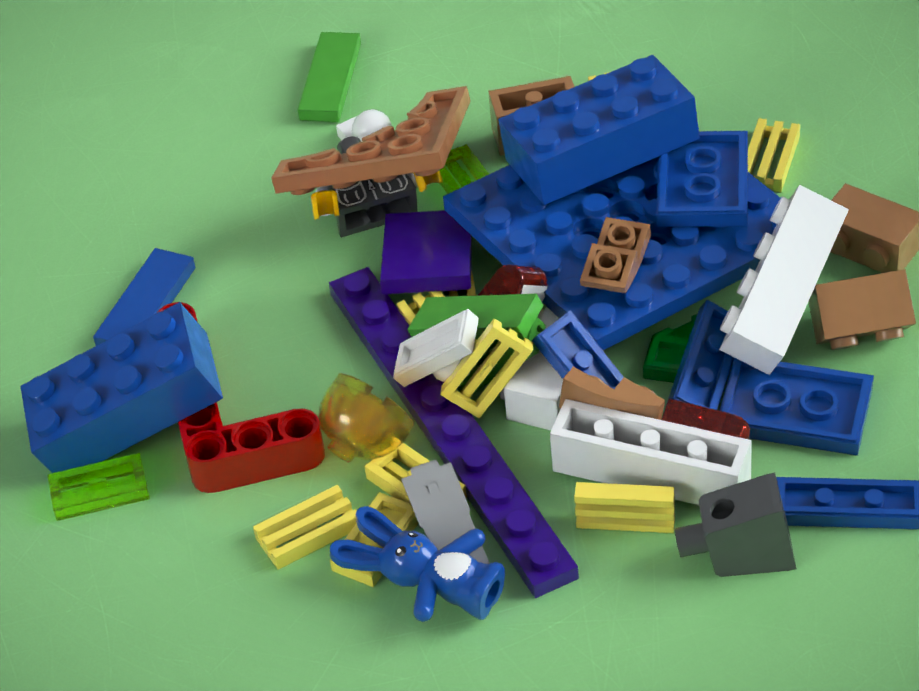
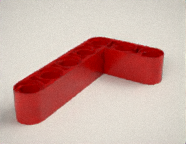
(249, 449)

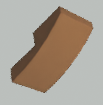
(616, 255)
(625, 397)

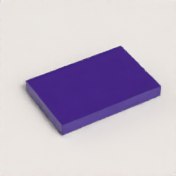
(425, 253)

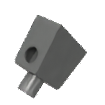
(741, 529)

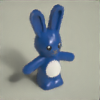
(414, 560)

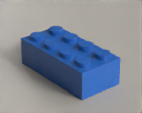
(599, 129)
(121, 391)

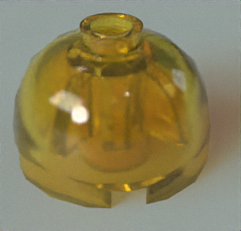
(360, 421)

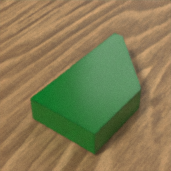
(667, 352)

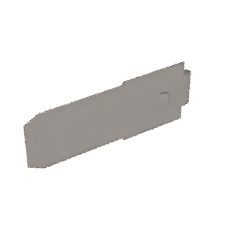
(440, 505)

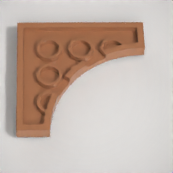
(414, 147)

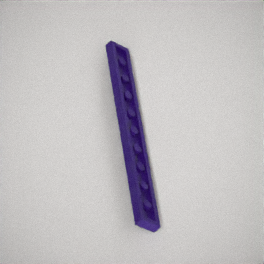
(459, 440)

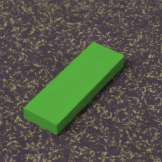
(329, 77)
(512, 310)

